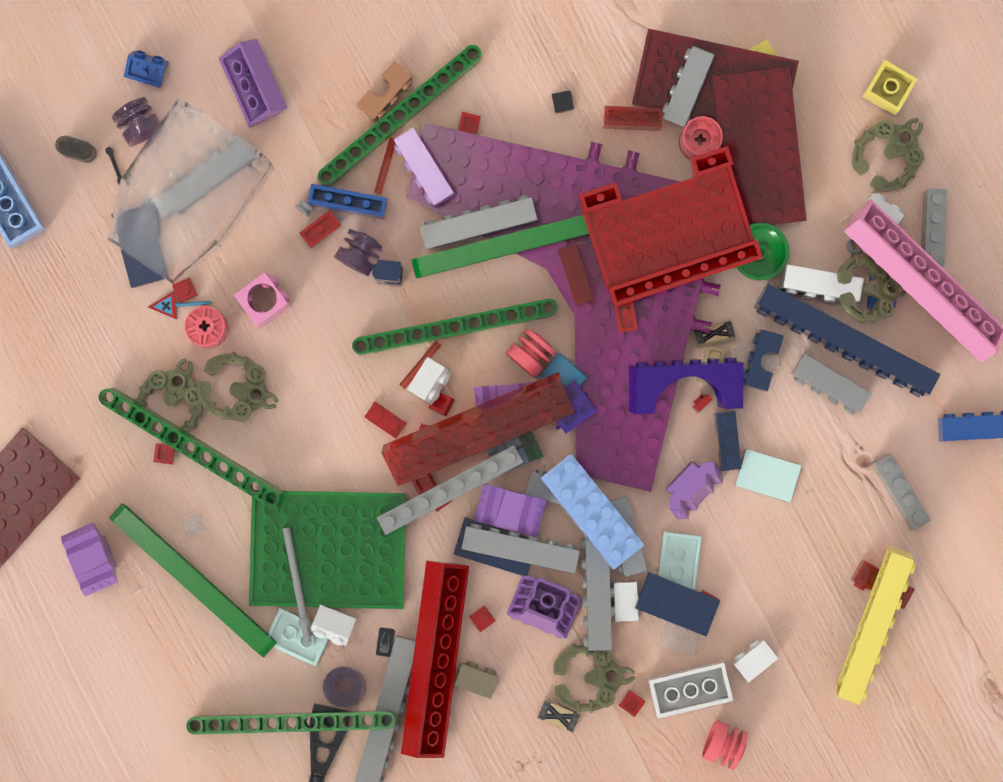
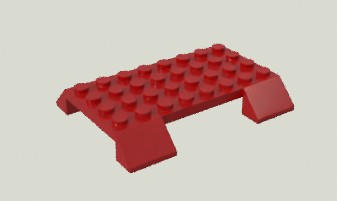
(670, 231)

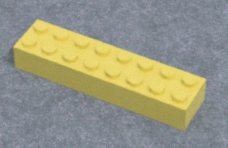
(874, 625)

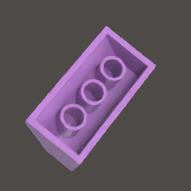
(252, 82)

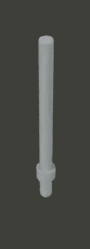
(304, 621)

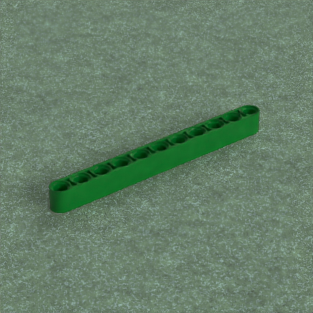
(410, 113)
(499, 246)
(445, 326)
(184, 438)
(192, 580)
(283, 726)

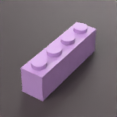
(424, 167)

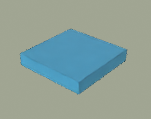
(567, 369)

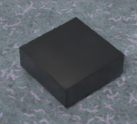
(562, 101)

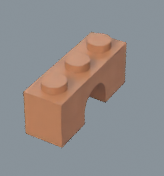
(376, 106)

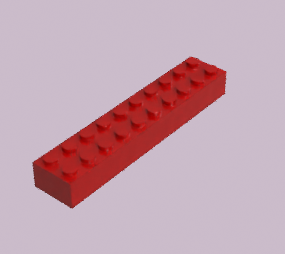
(435, 659)

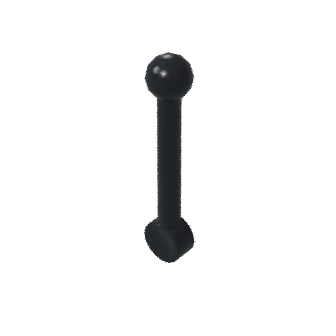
(109, 151)

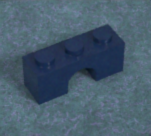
(388, 272)
(756, 376)
(728, 441)

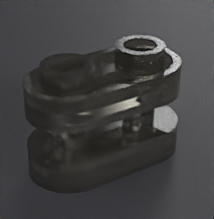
(76, 149)

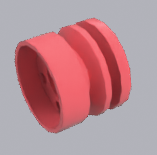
(703, 128)
(215, 333)
(530, 352)
(727, 745)

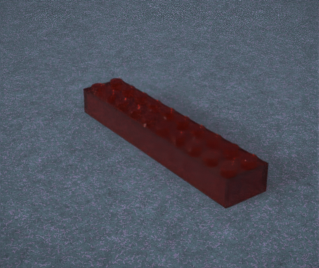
(478, 429)

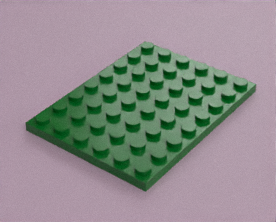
(337, 548)

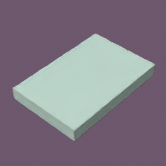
(768, 475)
(680, 558)
(290, 639)

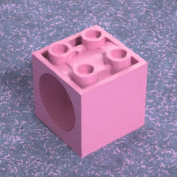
(246, 295)

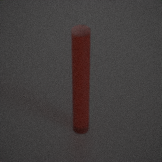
(385, 166)
(410, 376)

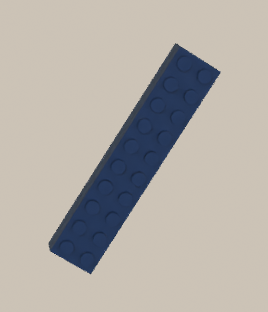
(847, 341)

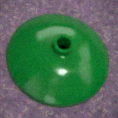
(774, 253)

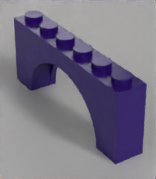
(649, 381)

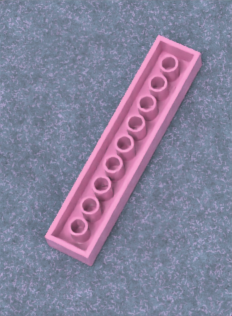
(925, 280)

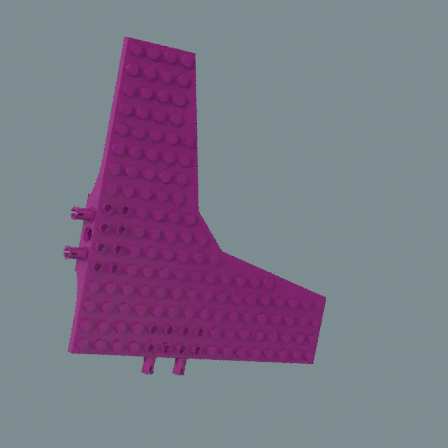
(485, 171)

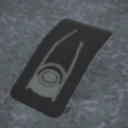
(385, 642)

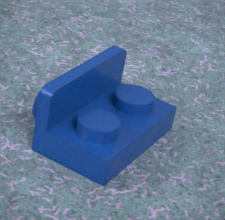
(145, 68)

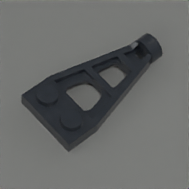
(315, 743)

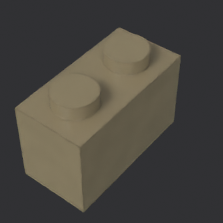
(476, 679)

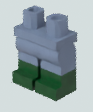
(528, 453)

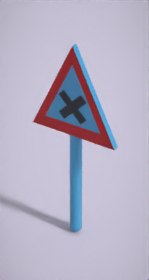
(168, 305)

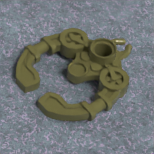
(894, 148)
(882, 288)
(241, 390)
(173, 392)
(606, 695)

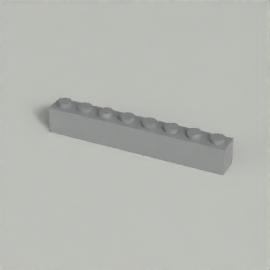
(450, 489)
(390, 698)

